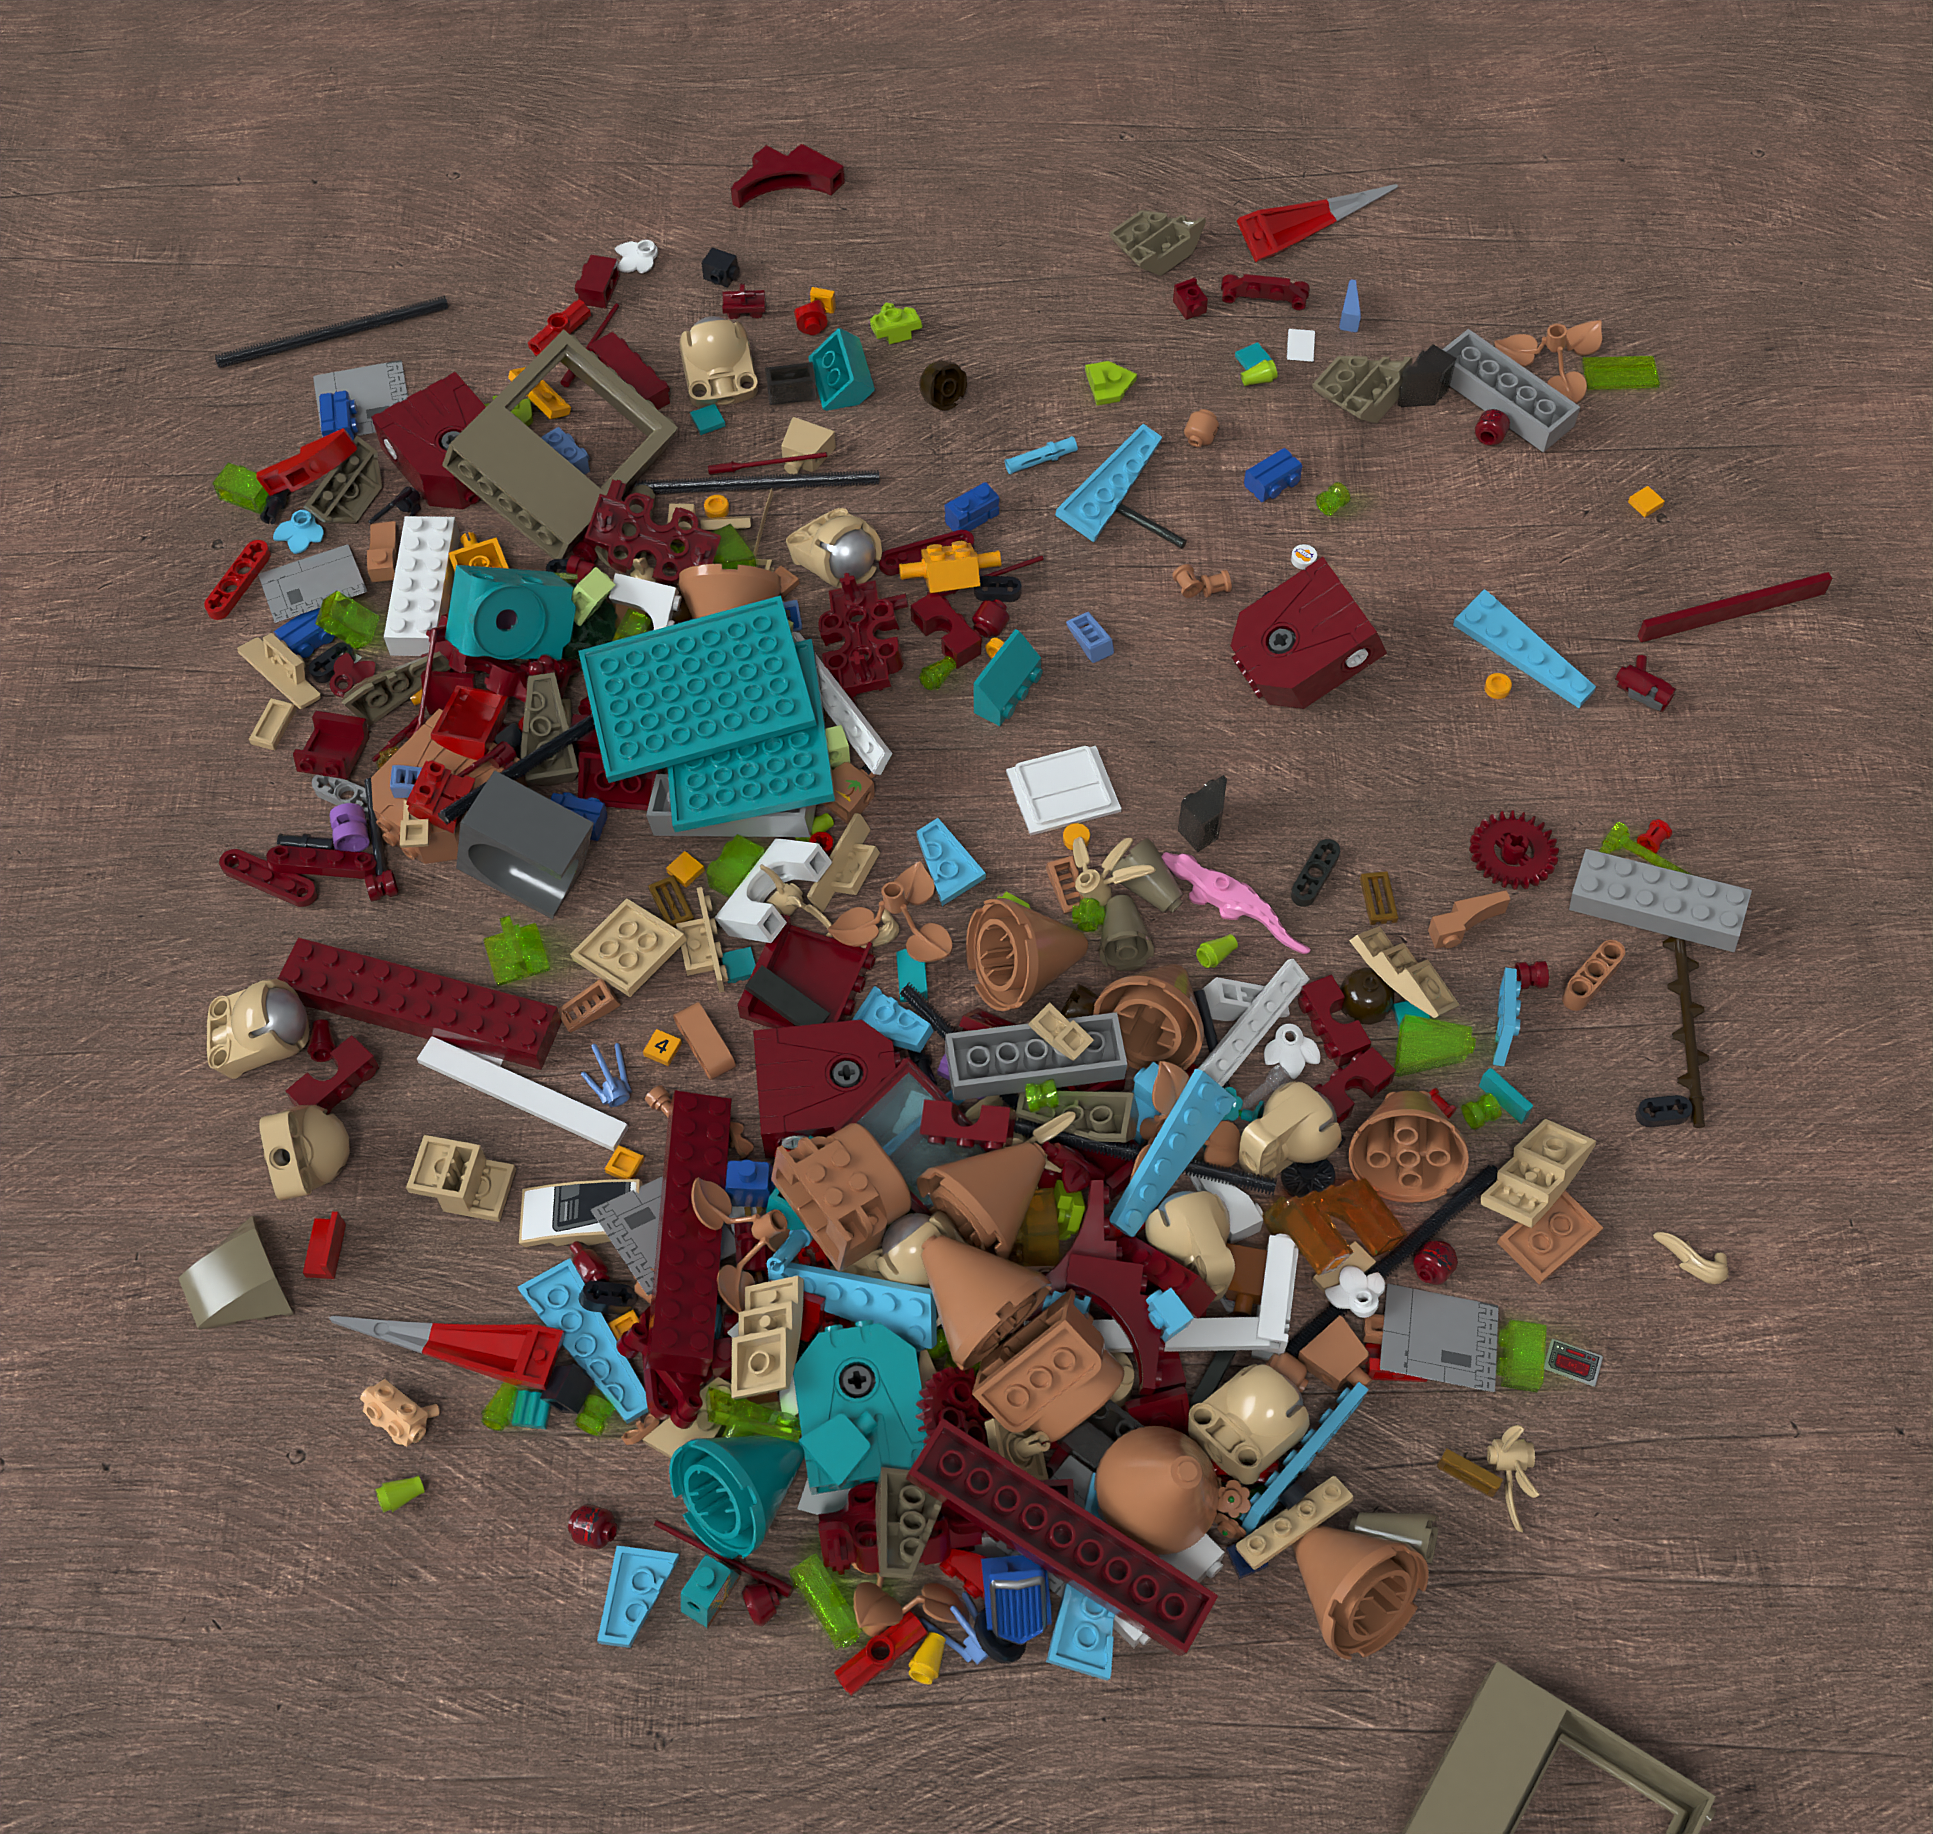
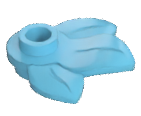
(299, 531)

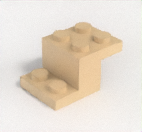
(461, 1178)

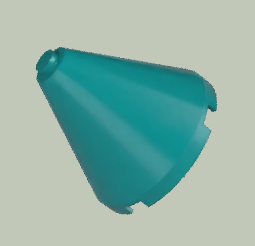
(733, 1488)

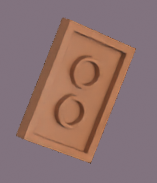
(1552, 1239)

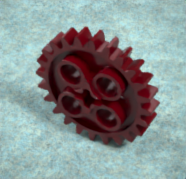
(958, 1410)

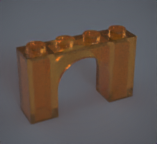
(1353, 1202)

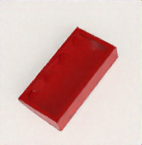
(470, 721)

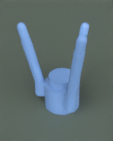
(614, 1091)
(973, 1649)

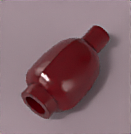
(589, 1264)

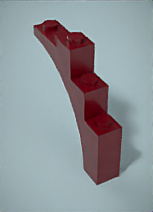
(1087, 1242)

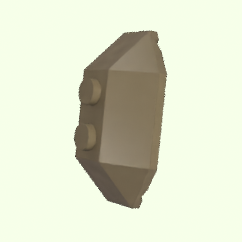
(348, 487)

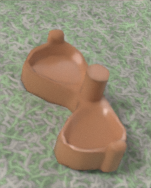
(742, 1145)
(643, 1430)

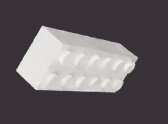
(420, 583)

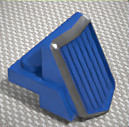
(1016, 1598)

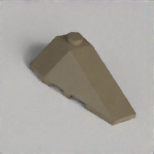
(387, 690)
(542, 722)
(1098, 1114)
(902, 1523)

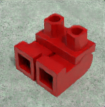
(435, 791)

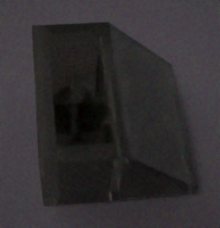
(1427, 378)
(790, 383)
(1202, 814)
(1097, 1433)

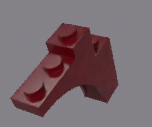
(775, 171)
(1117, 1290)

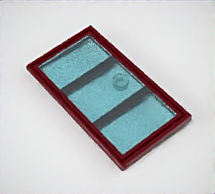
(894, 1119)

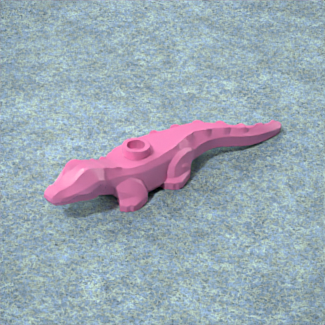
(1229, 896)

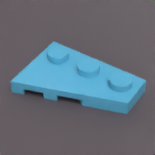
(948, 862)
(1507, 1012)
(894, 1022)
(632, 1592)

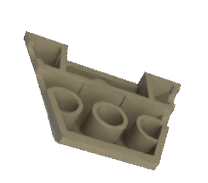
(1157, 240)
(1362, 385)
(235, 1282)

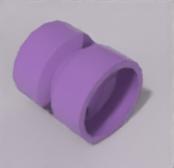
(349, 827)

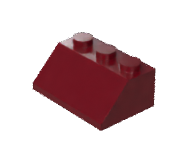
(624, 793)

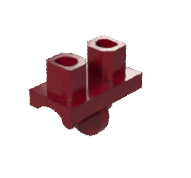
(743, 302)
(744, 1244)

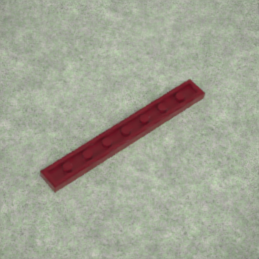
(1734, 607)

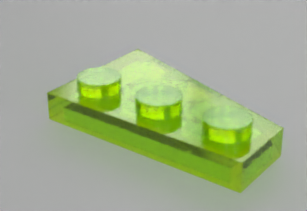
(750, 1416)

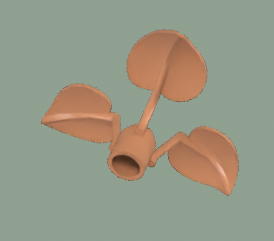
(1583, 339)
(913, 886)
(1222, 1144)
(712, 1209)
(878, 1610)

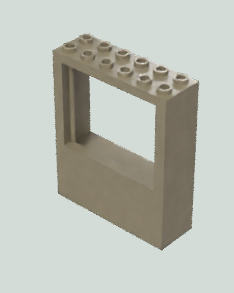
(527, 476)
(1506, 1749)

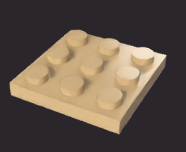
(628, 947)

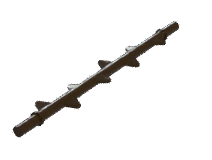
(1687, 1033)

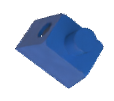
(749, 1183)

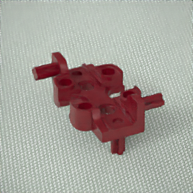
(612, 514)
(848, 664)
(504, 677)
(851, 1534)

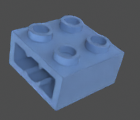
(566, 446)

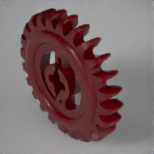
(1513, 838)

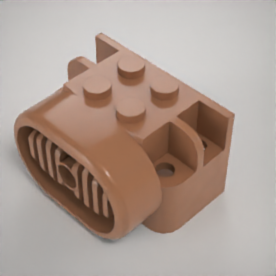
(842, 1191)
(1049, 1373)

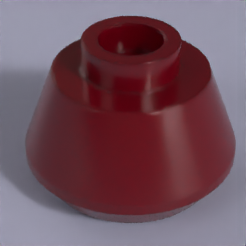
(760, 1603)

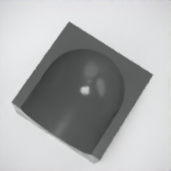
(523, 844)

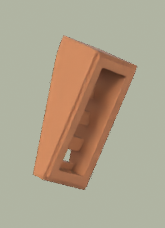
(1060, 865)
(592, 1013)

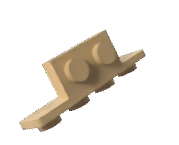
(280, 668)
(849, 865)
(699, 949)
(1294, 1523)

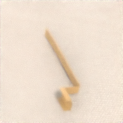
(763, 561)

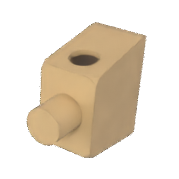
(806, 439)

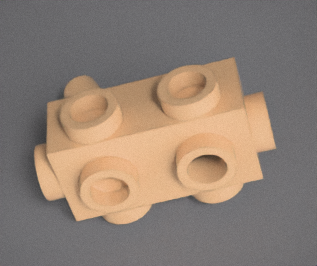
(396, 1413)

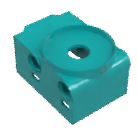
(537, 598)

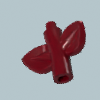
(1075, 1170)

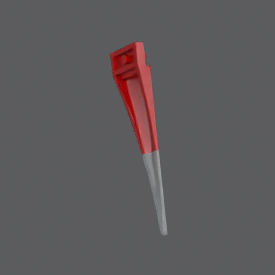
(1282, 227)
(504, 1352)

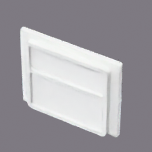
(1063, 789)

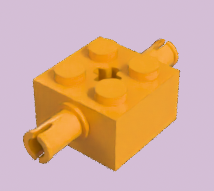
(478, 554)
(950, 566)

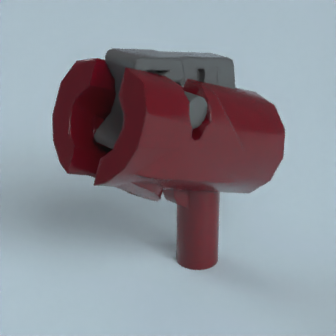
(1645, 686)

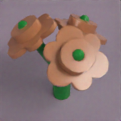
(1234, 1500)

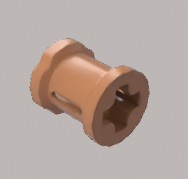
(1187, 581)
(1216, 583)

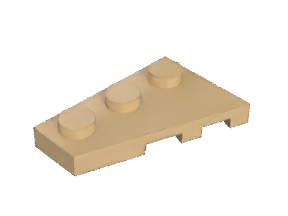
(669, 1438)

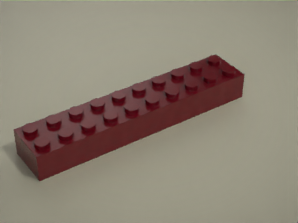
(422, 1003)
(685, 1248)
(1062, 1538)

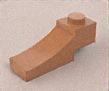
(382, 551)
(1449, 928)

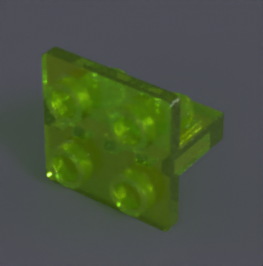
(516, 952)

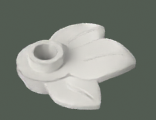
(637, 256)
(1291, 1054)
(1354, 1288)

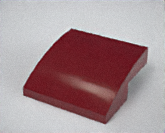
(442, 686)

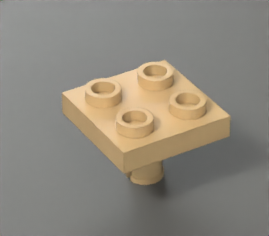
(1020, 1448)

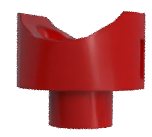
(811, 318)

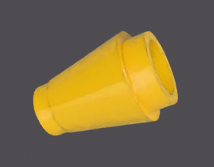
(927, 1660)

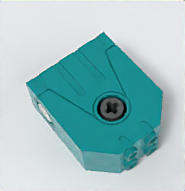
(888, 1393)

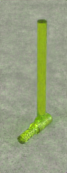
(1619, 837)

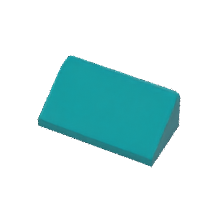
(911, 971)

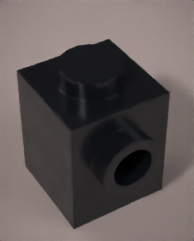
(720, 267)
(567, 1388)

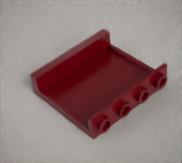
(814, 966)

